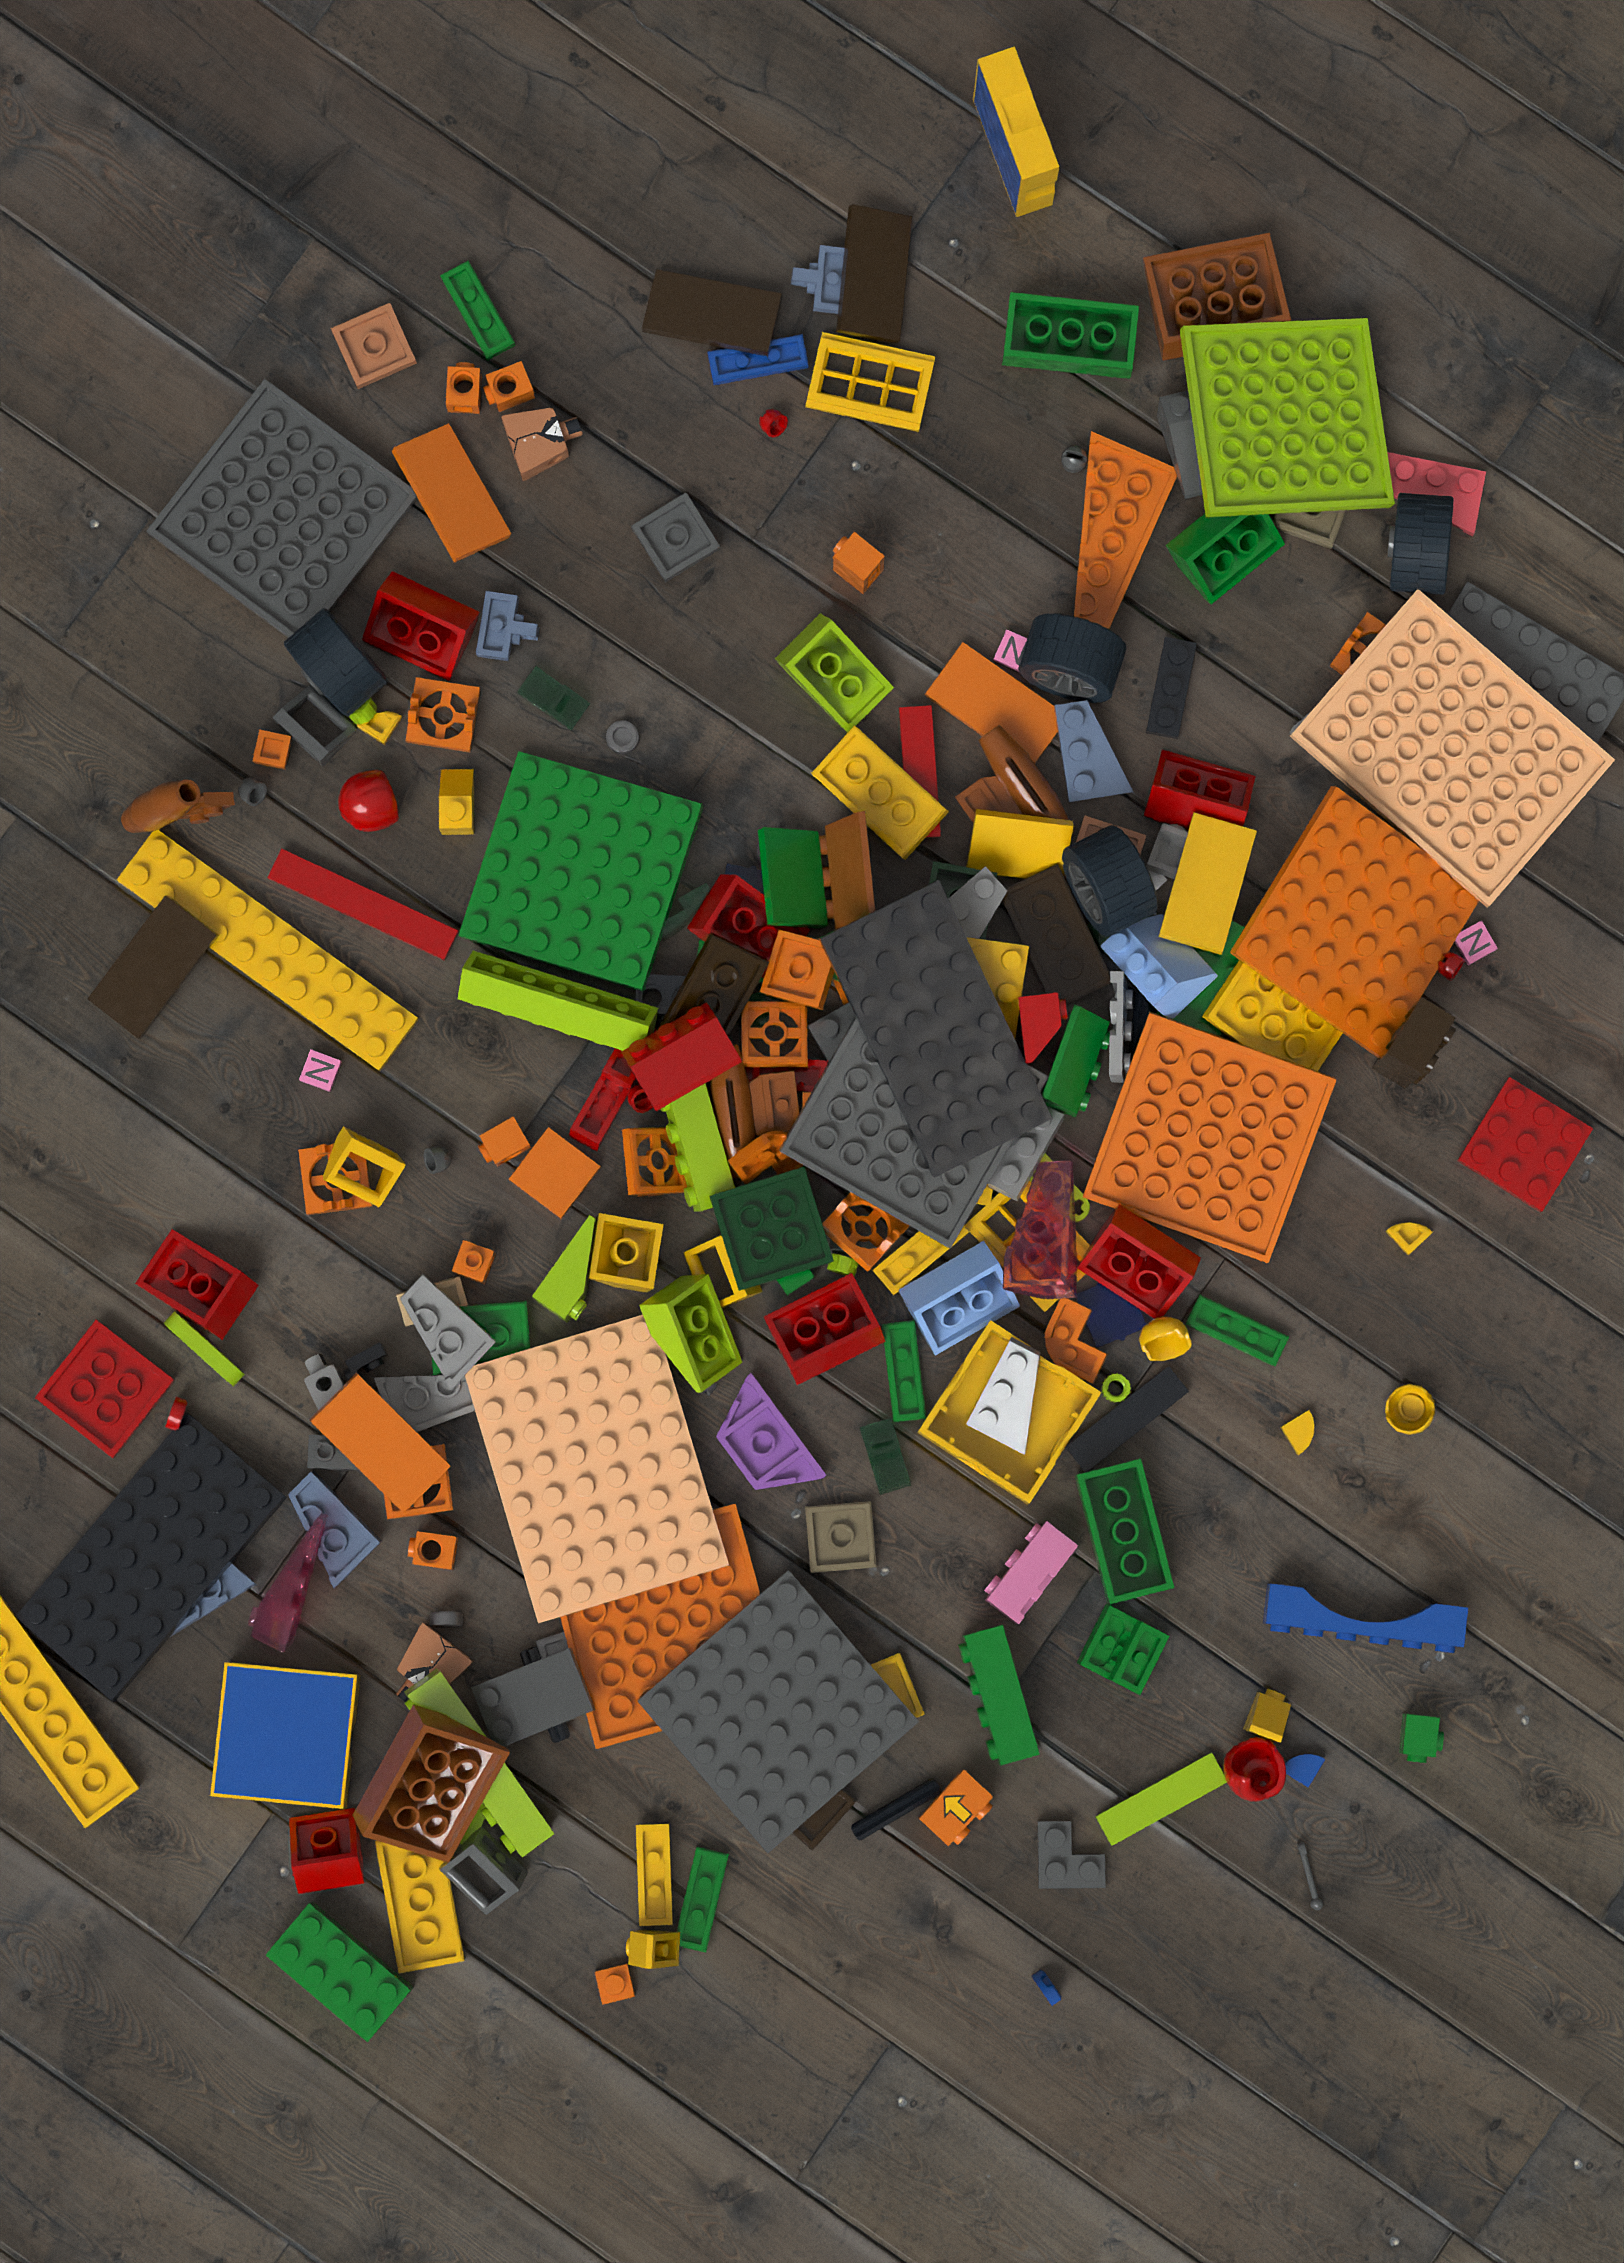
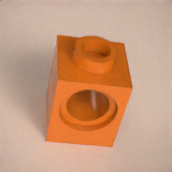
(513, 373)
(463, 402)
(503, 1142)
(474, 1262)
(448, 1550)

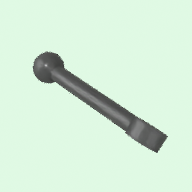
(1316, 1902)

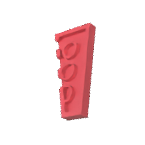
(1440, 479)

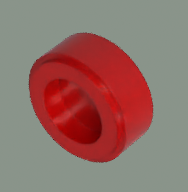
(176, 1413)

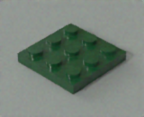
(771, 1228)

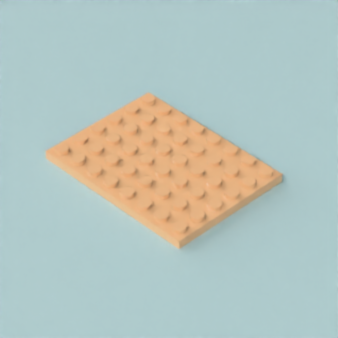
(1452, 748)
(595, 1468)

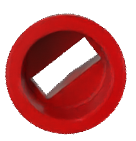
(777, 427)
(1451, 966)
(639, 1103)

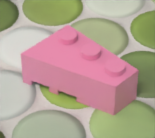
(1029, 1571)

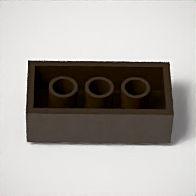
(1415, 1044)

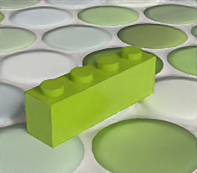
(698, 1147)

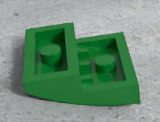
(1122, 1649)

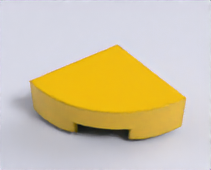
(381, 725)
(1408, 1235)
(1300, 1431)

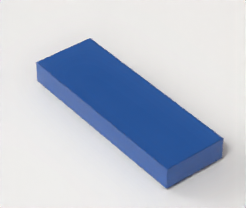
(732, 365)

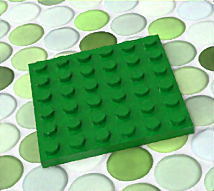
(581, 871)

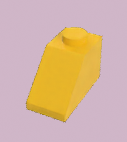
(456, 802)
(1268, 1715)
(653, 1949)

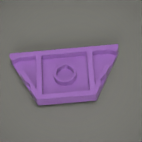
(764, 1441)

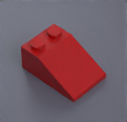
(739, 915)
(197, 1284)

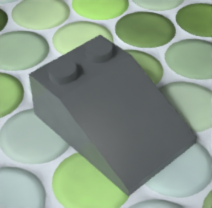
(1178, 431)
(533, 1698)

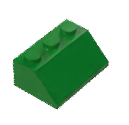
(1223, 551)
(1076, 1062)

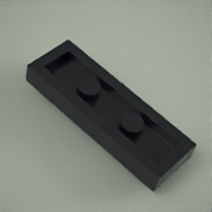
(1171, 688)

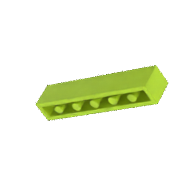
(555, 1002)
(506, 1800)

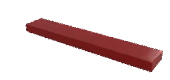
(363, 904)

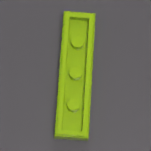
(1161, 1799)

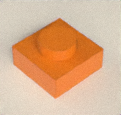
(272, 749)
(614, 1984)

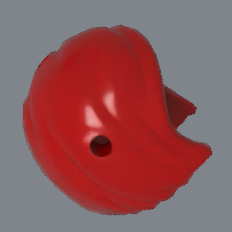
(368, 801)
(1252, 1760)

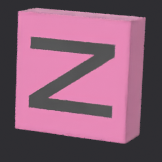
(1010, 650)
(1475, 943)
(320, 1070)

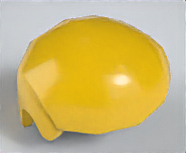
(1164, 1339)
(1410, 1409)

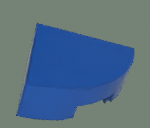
(1304, 1768)
(1046, 1987)

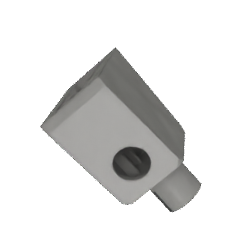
(320, 1378)

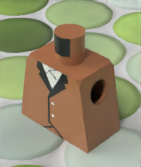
(539, 439)
(428, 1652)

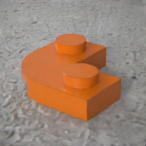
(762, 1154)
(1064, 1344)

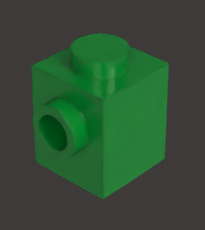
(1420, 1737)

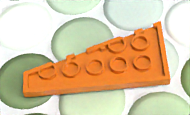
(1119, 514)

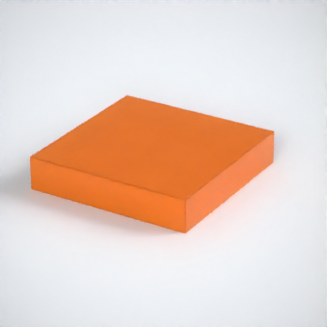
(798, 971)
(554, 1173)

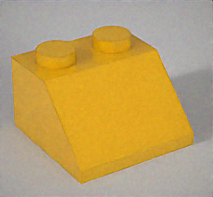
(625, 1252)

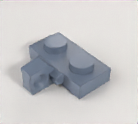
(822, 279)
(502, 626)

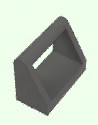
(321, 754)
(494, 1861)

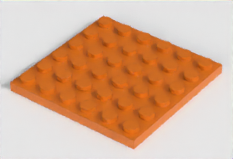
(1355, 922)
(1209, 1137)
(645, 1636)

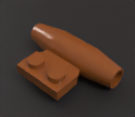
(1016, 784)
(173, 802)
(752, 1107)

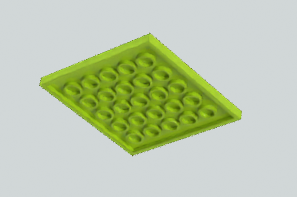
(1286, 417)

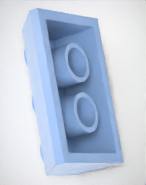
(1160, 968)
(959, 1298)

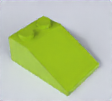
(834, 672)
(568, 1280)
(692, 1330)

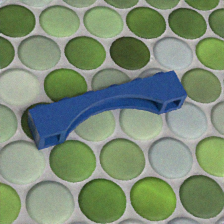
(1296, 1608)

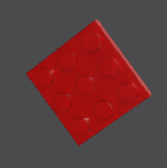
(1525, 1144)
(104, 1389)

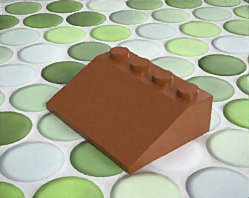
(1212, 286)
(847, 869)
(429, 1785)

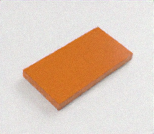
(451, 492)
(989, 697)
(380, 1443)

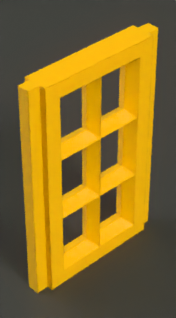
(864, 410)
(982, 1232)

